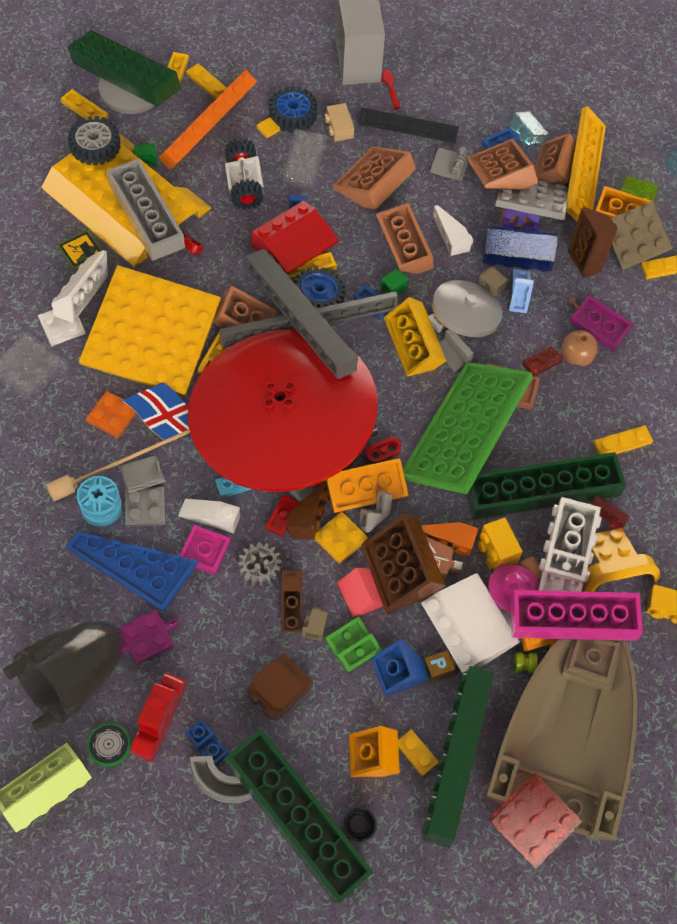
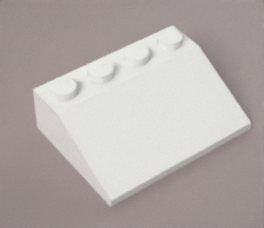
(470, 623)

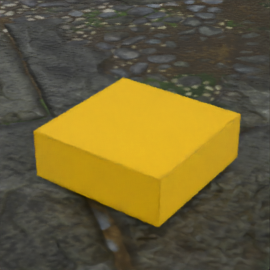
(268, 127)

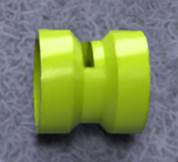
(525, 662)

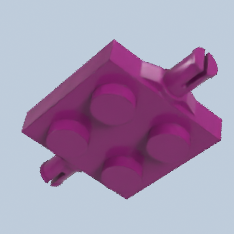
(147, 636)

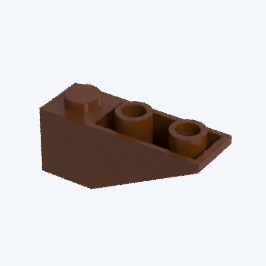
(307, 515)
(291, 600)

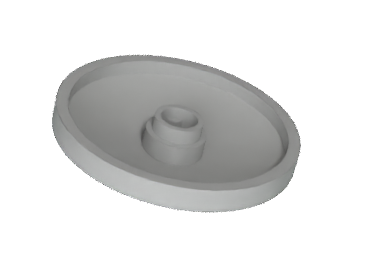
(121, 100)
(467, 308)

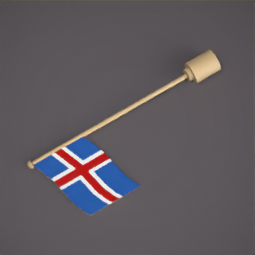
(161, 412)

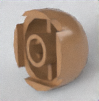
(579, 348)

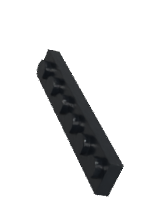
(408, 125)

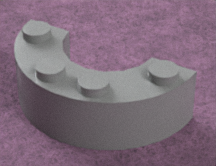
(215, 783)

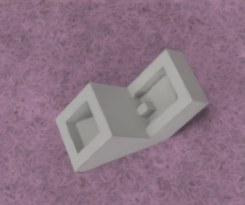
(371, 518)

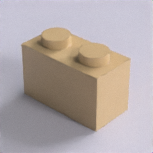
(339, 122)

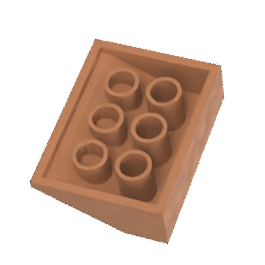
(504, 167)
(375, 176)

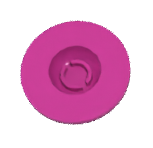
(506, 580)

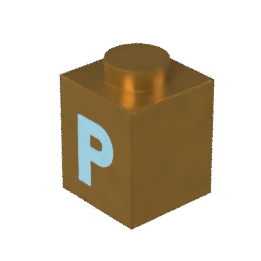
(440, 666)

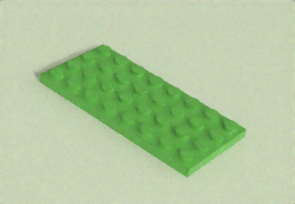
(466, 427)

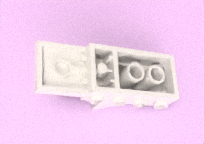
(569, 546)

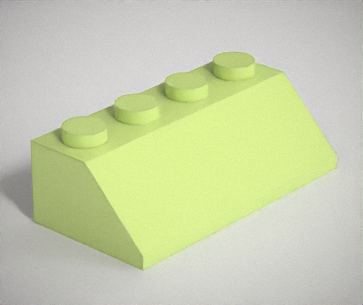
(42, 787)

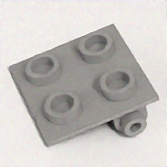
(450, 163)

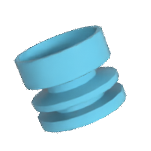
(99, 501)

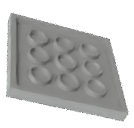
(539, 199)

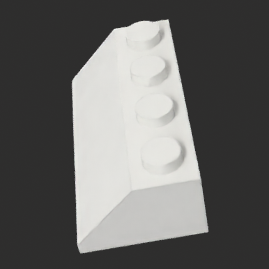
(81, 287)

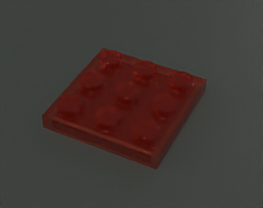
(535, 820)

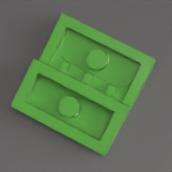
(353, 644)

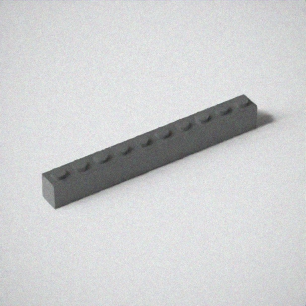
(302, 314)

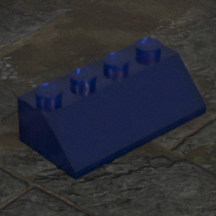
(519, 248)

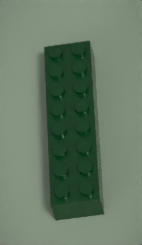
(124, 68)
(544, 485)
(457, 762)
(298, 816)

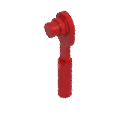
(387, 77)

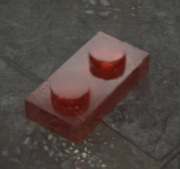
(542, 361)
(615, 517)

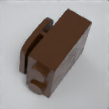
(279, 687)

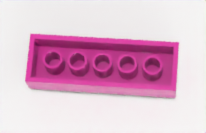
(576, 615)

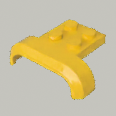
(617, 560)

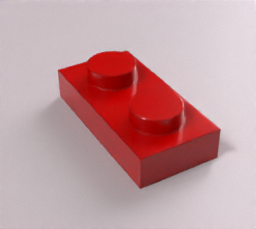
(280, 517)

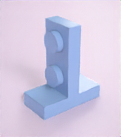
(521, 290)

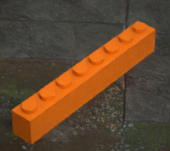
(207, 119)

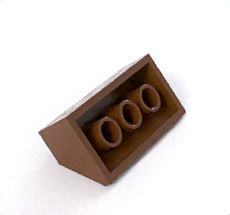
(591, 241)

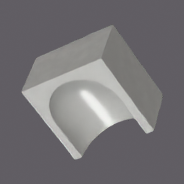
(359, 40)

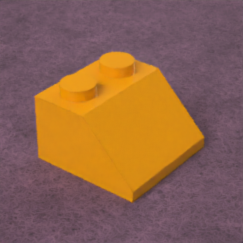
(374, 752)

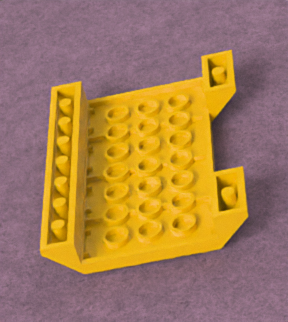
(89, 198)

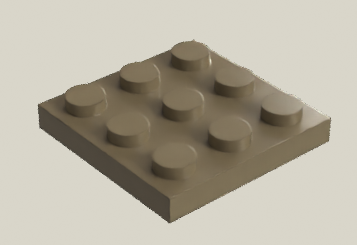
(639, 236)

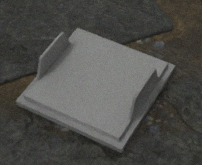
(141, 474)

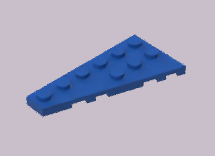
(142, 570)

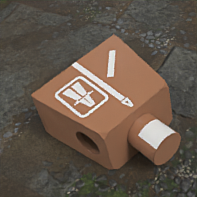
(443, 558)

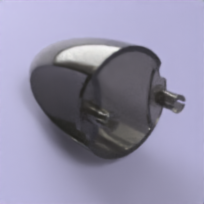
(67, 668)

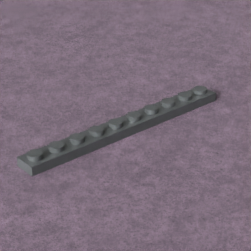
(333, 314)

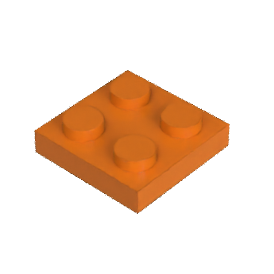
(111, 415)

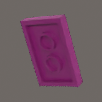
(602, 322)

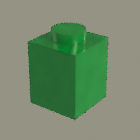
(394, 282)

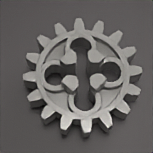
(255, 574)

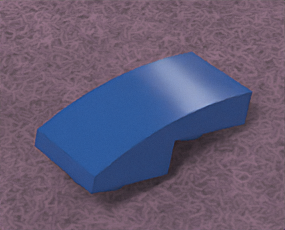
(206, 742)

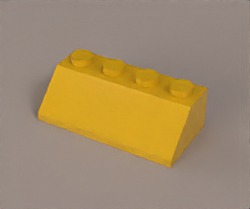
(414, 338)

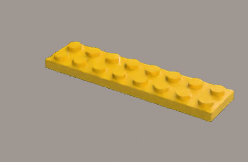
(585, 163)

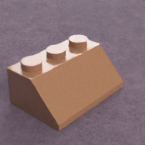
(556, 160)

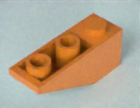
(455, 535)

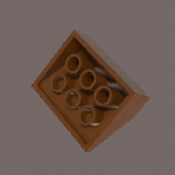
(402, 564)

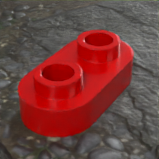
(192, 245)
(382, 451)

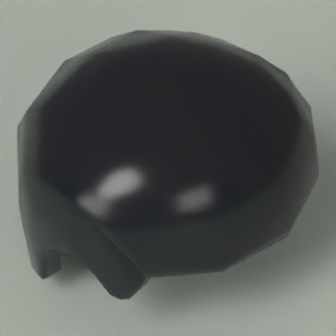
(357, 819)

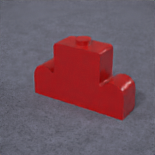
(157, 715)

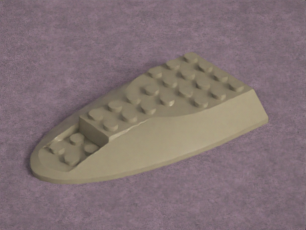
(575, 732)

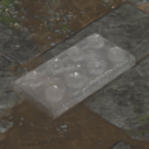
(304, 159)

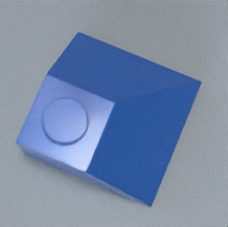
(399, 668)

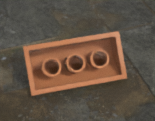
(406, 239)

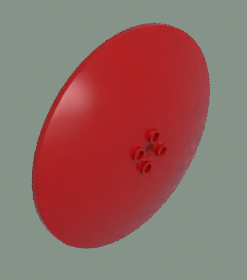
(283, 442)

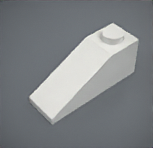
(453, 233)
(211, 513)

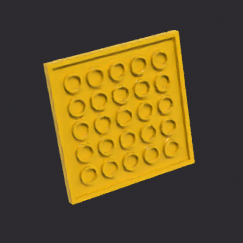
(150, 330)

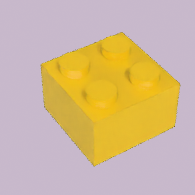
(499, 544)

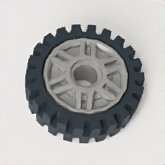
(94, 140)

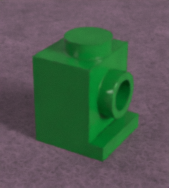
(146, 153)

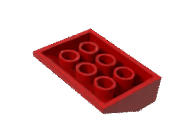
(294, 237)

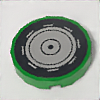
(109, 745)

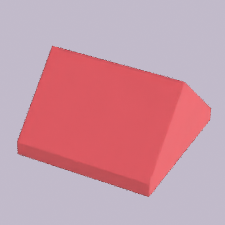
(360, 592)

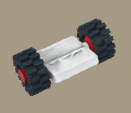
(244, 174)

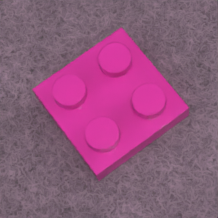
(207, 548)

